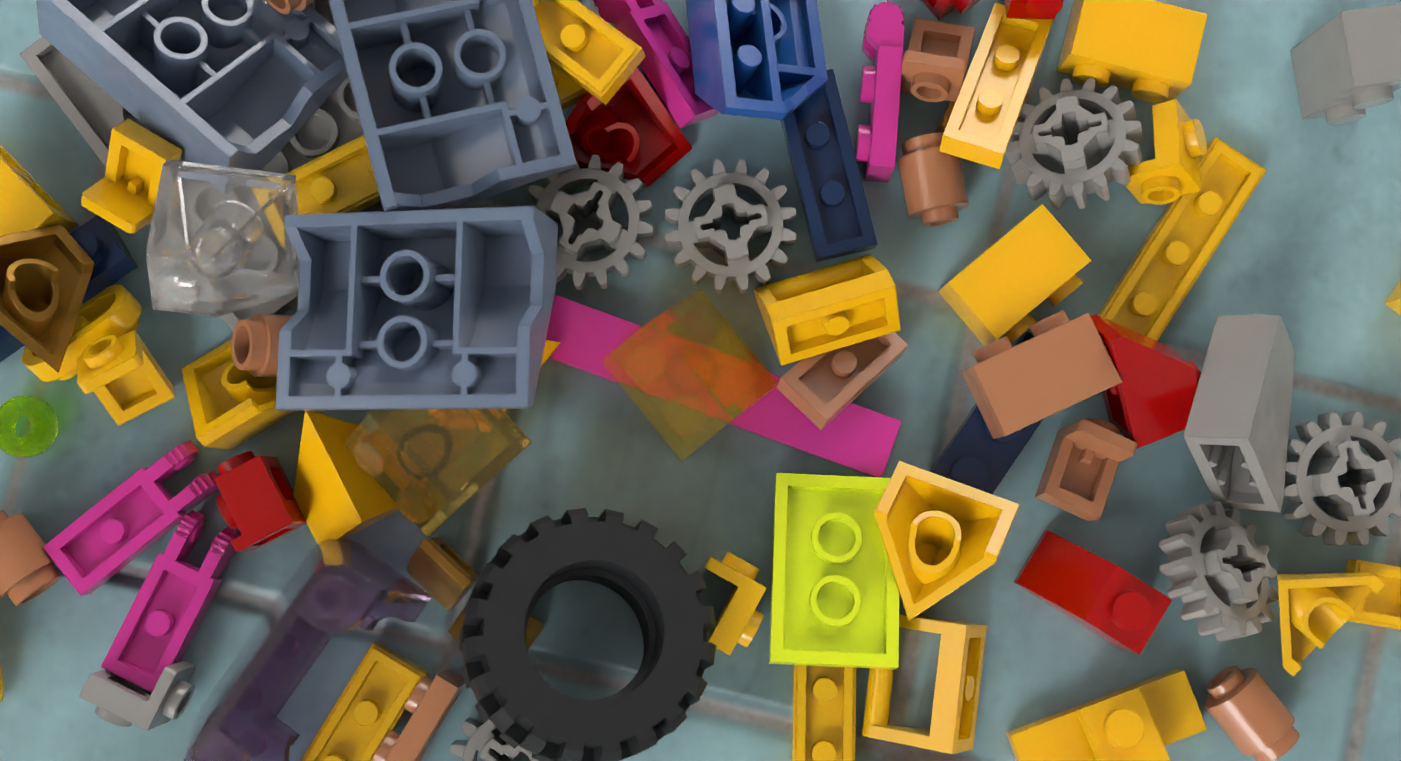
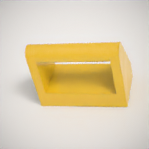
(829, 308)
(954, 693)

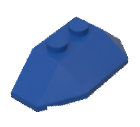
(756, 55)

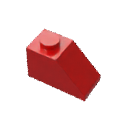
(1154, 386)
(1093, 592)

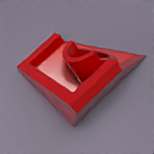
(627, 130)

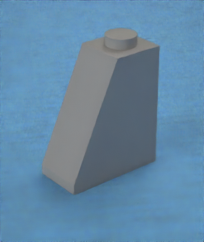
(1244, 412)

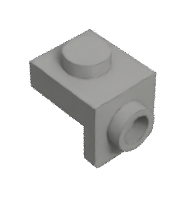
(129, 704)

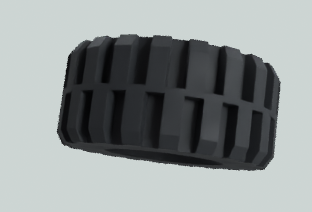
(653, 586)

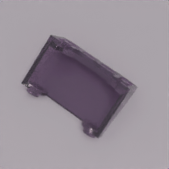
(328, 594)

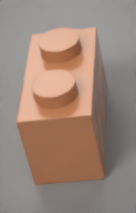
(1040, 375)

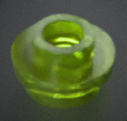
(42, 426)

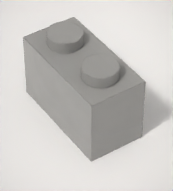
(1349, 64)

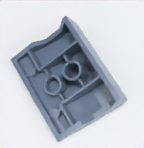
(204, 74)
(451, 98)
(418, 309)

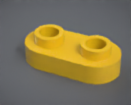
(106, 314)

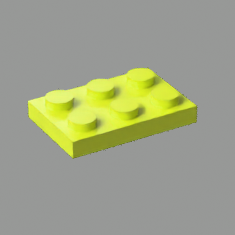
(831, 575)

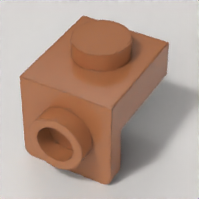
(936, 60)
(1083, 467)

